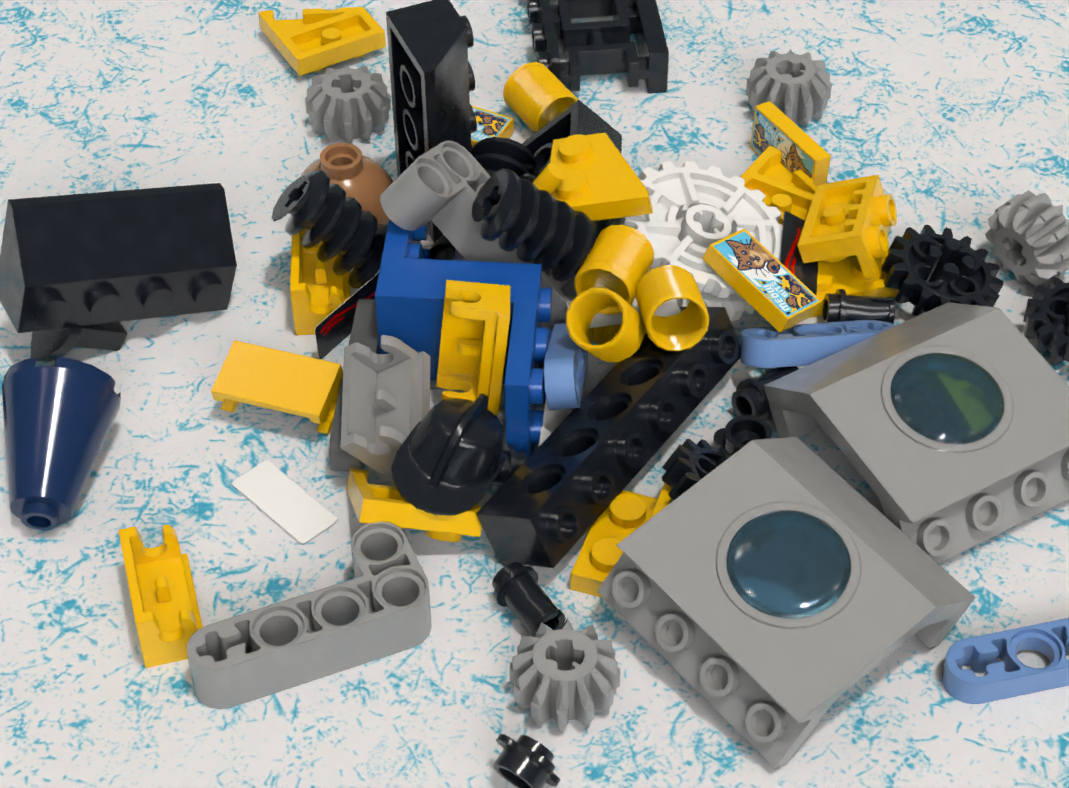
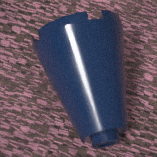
(54, 435)

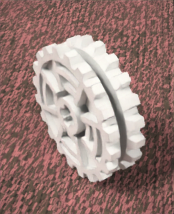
(696, 210)

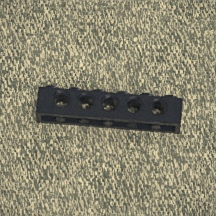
(603, 446)

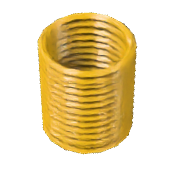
(536, 95)
(616, 263)
(586, 307)
(680, 330)

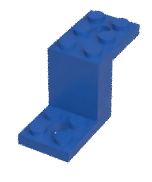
(411, 309)

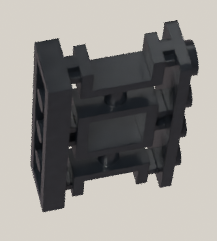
(601, 45)

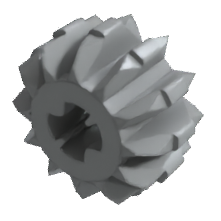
(792, 84)
(348, 103)
(1030, 238)
(564, 675)

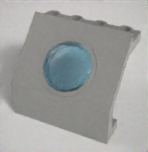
(943, 422)
(778, 591)

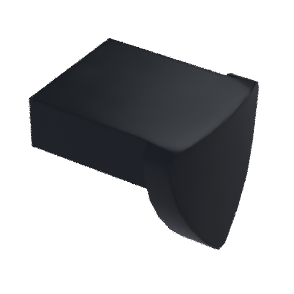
(55, 343)

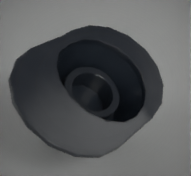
(450, 457)

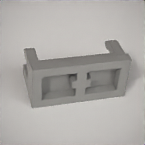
(382, 400)

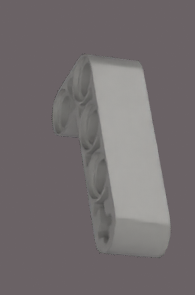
(443, 189)
(319, 631)

